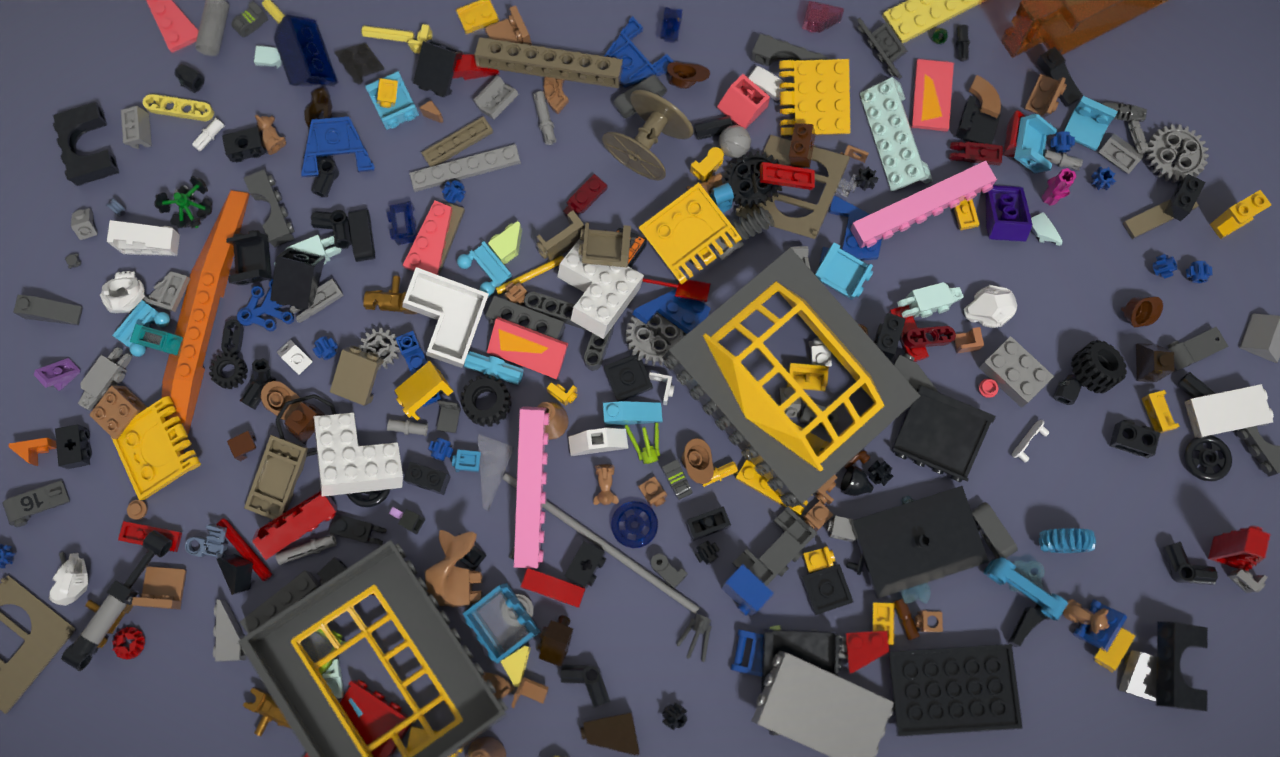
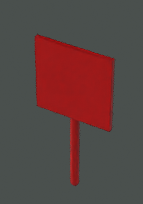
(690, 289)

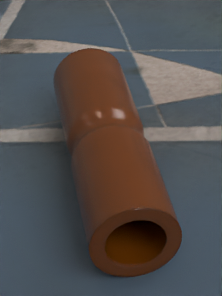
(907, 621)

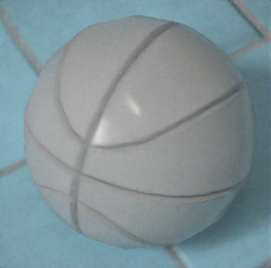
(735, 141)

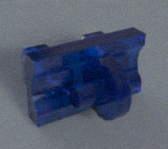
(671, 24)

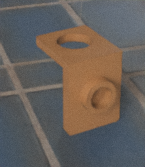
(850, 151)
(922, 624)
(531, 690)

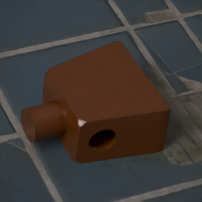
(301, 421)

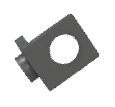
(448, 417)

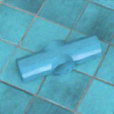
(494, 367)

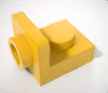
(387, 93)
(558, 393)
(818, 559)

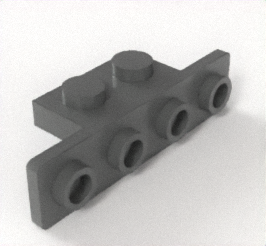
(887, 43)

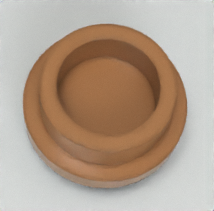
(137, 509)

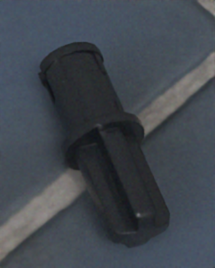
(962, 42)

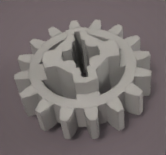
(377, 340)

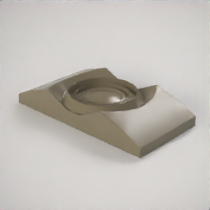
(276, 478)

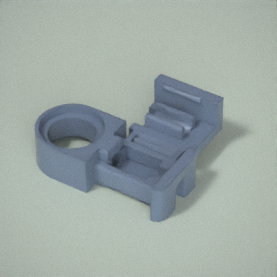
(213, 542)

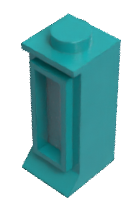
(156, 339)

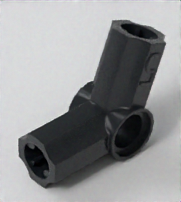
(325, 179)
(337, 222)
(259, 378)
(1194, 573)
(596, 688)

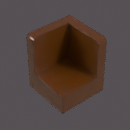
(241, 445)

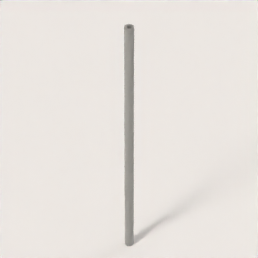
(612, 551)

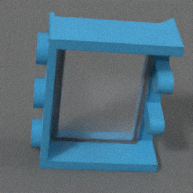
(501, 623)

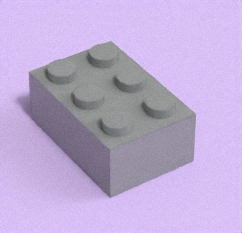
(1016, 372)

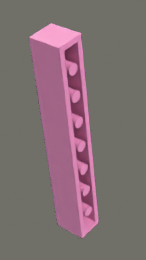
(923, 204)
(530, 487)

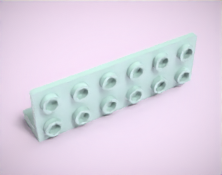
(894, 135)

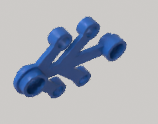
(268, 307)

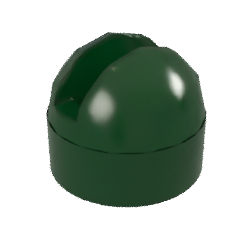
(936, 34)

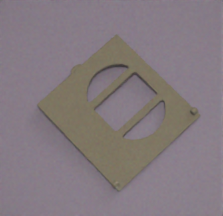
(810, 224)
(47, 637)

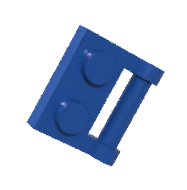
(1105, 637)
(755, 658)

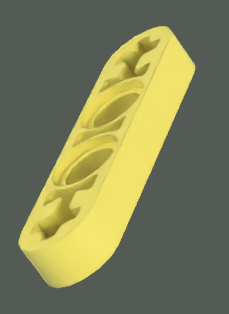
(177, 110)

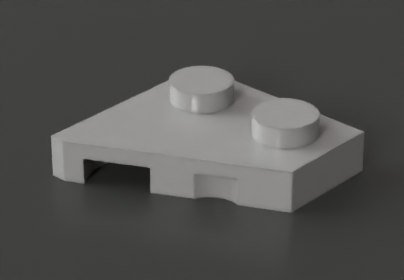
(168, 292)

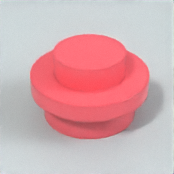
(988, 388)

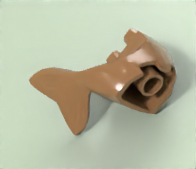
(449, 583)

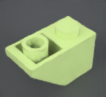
(507, 243)

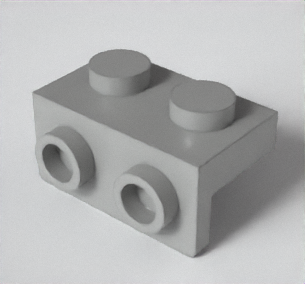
(495, 97)

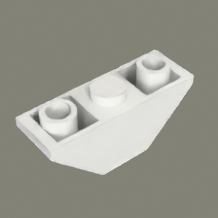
(598, 441)

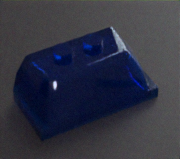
(303, 52)

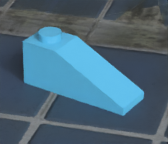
(631, 413)

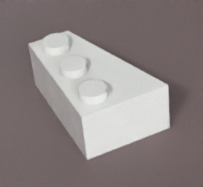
(143, 239)

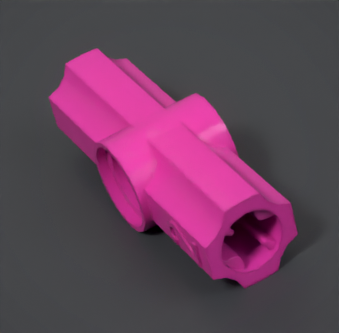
(1059, 186)

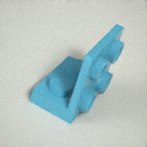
(1090, 122)

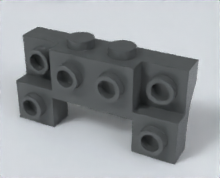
(786, 548)

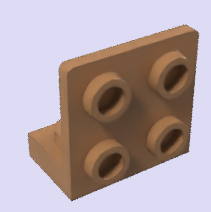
(510, 29)
(1044, 95)
(117, 410)
(162, 588)

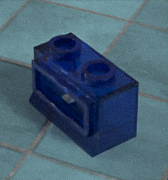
(410, 235)

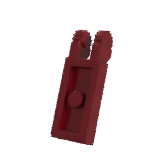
(977, 153)

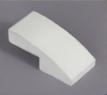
(767, 82)

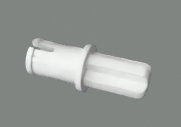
(208, 134)

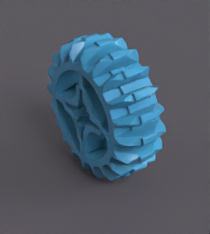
(1067, 540)

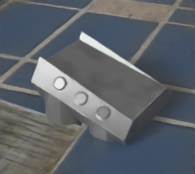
(1140, 675)

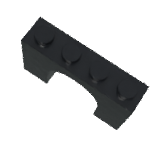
(70, 127)
(1171, 643)

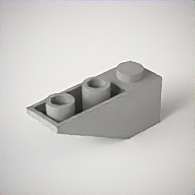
(227, 634)

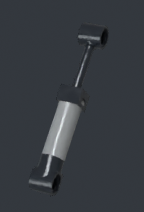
(120, 594)

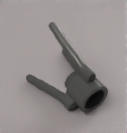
(700, 625)

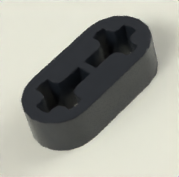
(232, 338)

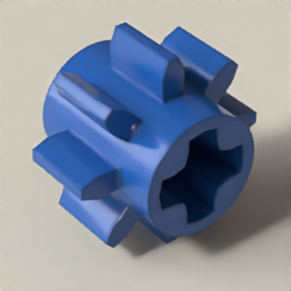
(1062, 142)
(1104, 183)
(453, 191)
(1164, 266)
(1199, 272)
(325, 348)
(440, 449)
(6, 555)

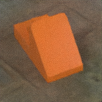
(29, 449)

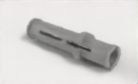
(546, 125)
(314, 546)

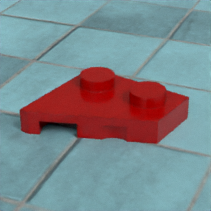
(865, 648)

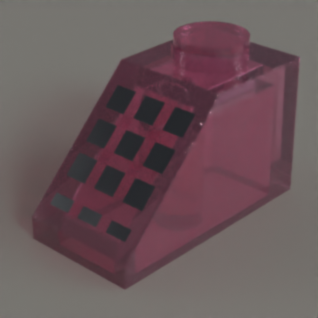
(821, 16)

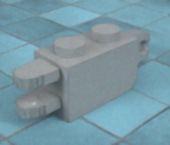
(101, 377)

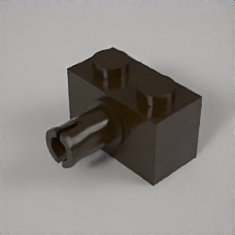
(555, 641)

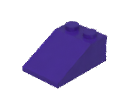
(1007, 214)

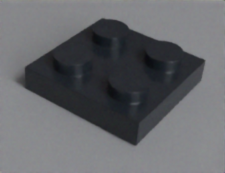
(628, 377)
(827, 589)

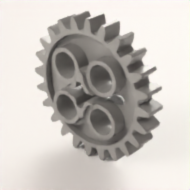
(1160, 146)
(655, 337)

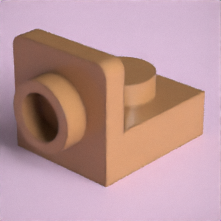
(653, 492)
(821, 495)
(817, 516)

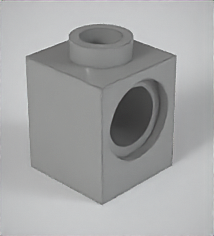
(841, 529)

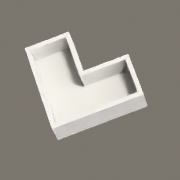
(605, 291)
(455, 308)
(350, 467)

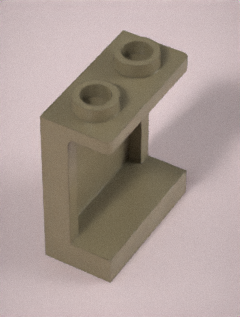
(562, 241)
(605, 247)
(356, 375)

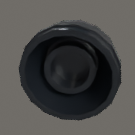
(855, 482)

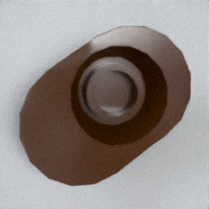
(686, 75)
(1143, 310)

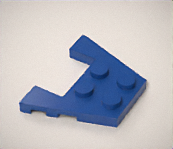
(635, 65)
(330, 138)
(850, 245)
(680, 311)

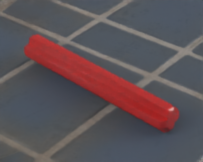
(245, 551)

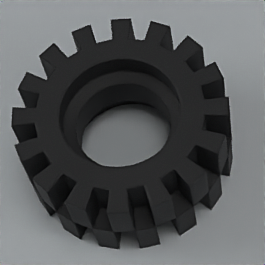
(220, 363)

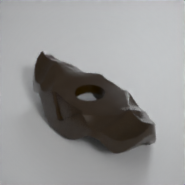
(320, 102)

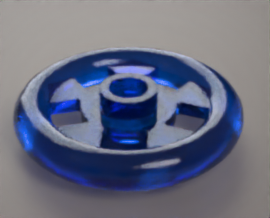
(638, 508)

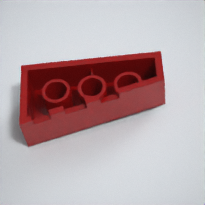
(293, 524)
(1240, 548)

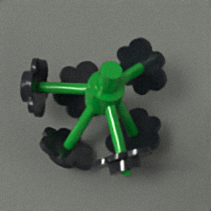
(184, 198)

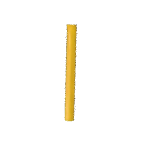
(531, 274)

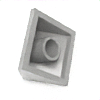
(1263, 336)

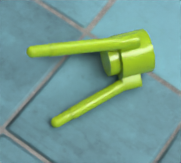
(649, 454)

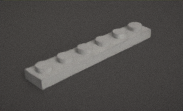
(465, 168)

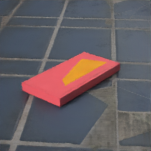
(932, 95)
(527, 348)

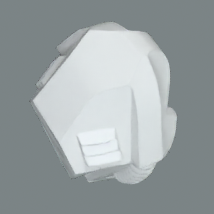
(127, 297)
(992, 307)
(70, 581)

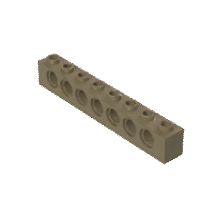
(549, 62)

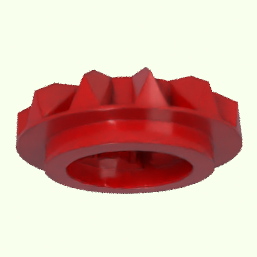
(136, 646)

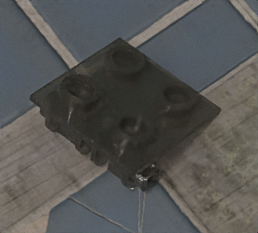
(359, 61)

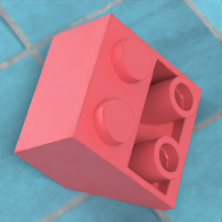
(743, 101)

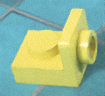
(423, 35)

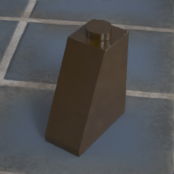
(1153, 362)
(612, 733)

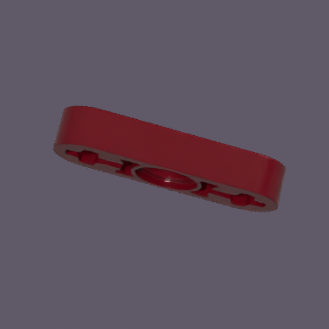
(924, 342)

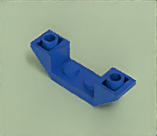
(414, 357)

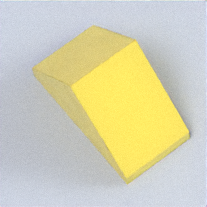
(516, 664)

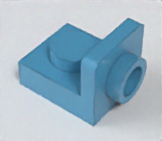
(466, 461)

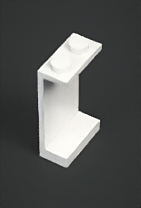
(1229, 411)

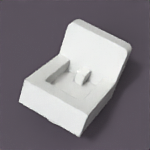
(820, 353)

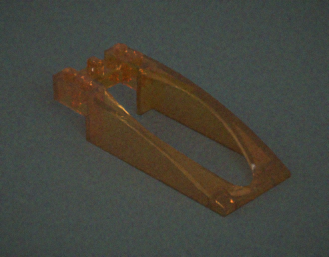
(1068, 22)

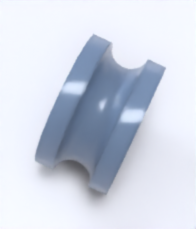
(115, 206)

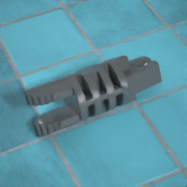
(1127, 112)

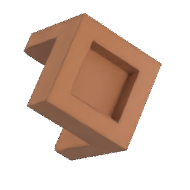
(969, 341)

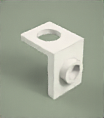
(294, 357)
(667, 379)

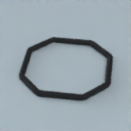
(296, 401)

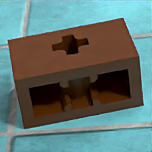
(802, 145)

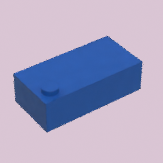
(747, 591)

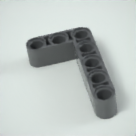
(559, 313)

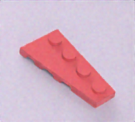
(173, 24)
(430, 241)

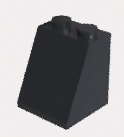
(296, 278)

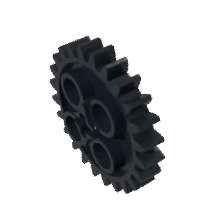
(740, 182)

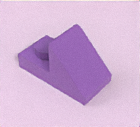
(57, 374)

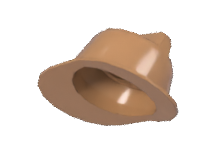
(274, 397)
(698, 461)

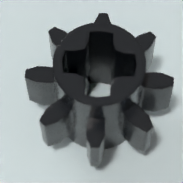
(871, 179)
(880, 473)
(707, 552)
(674, 716)

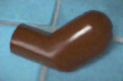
(862, 456)

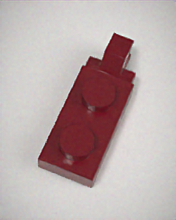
(586, 195)

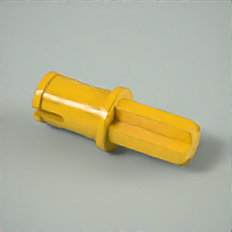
(722, 472)

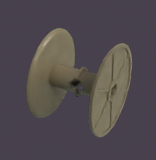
(659, 117)

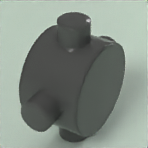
(73, 261)

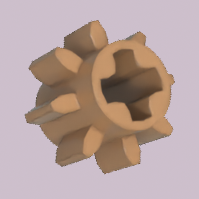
(515, 293)

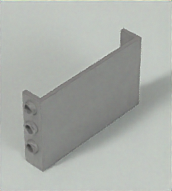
(821, 709)

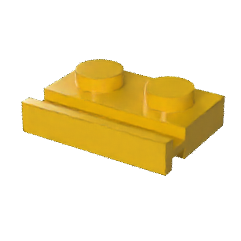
(477, 15)

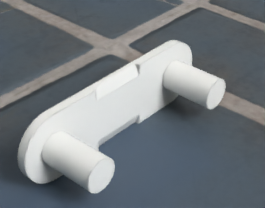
(1037, 427)

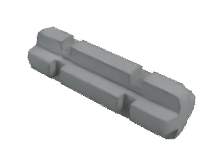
(1138, 136)

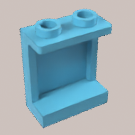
(404, 107)
(1032, 142)
(843, 272)

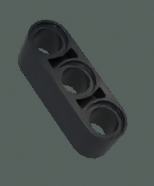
(361, 235)

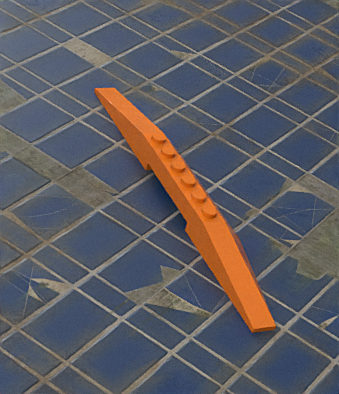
(199, 308)

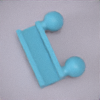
(489, 264)
(144, 316)

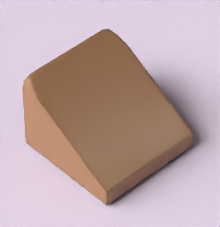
(430, 111)

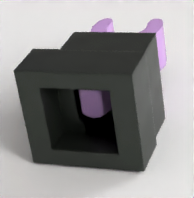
(408, 519)

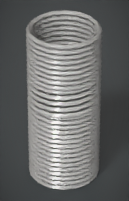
(211, 28)

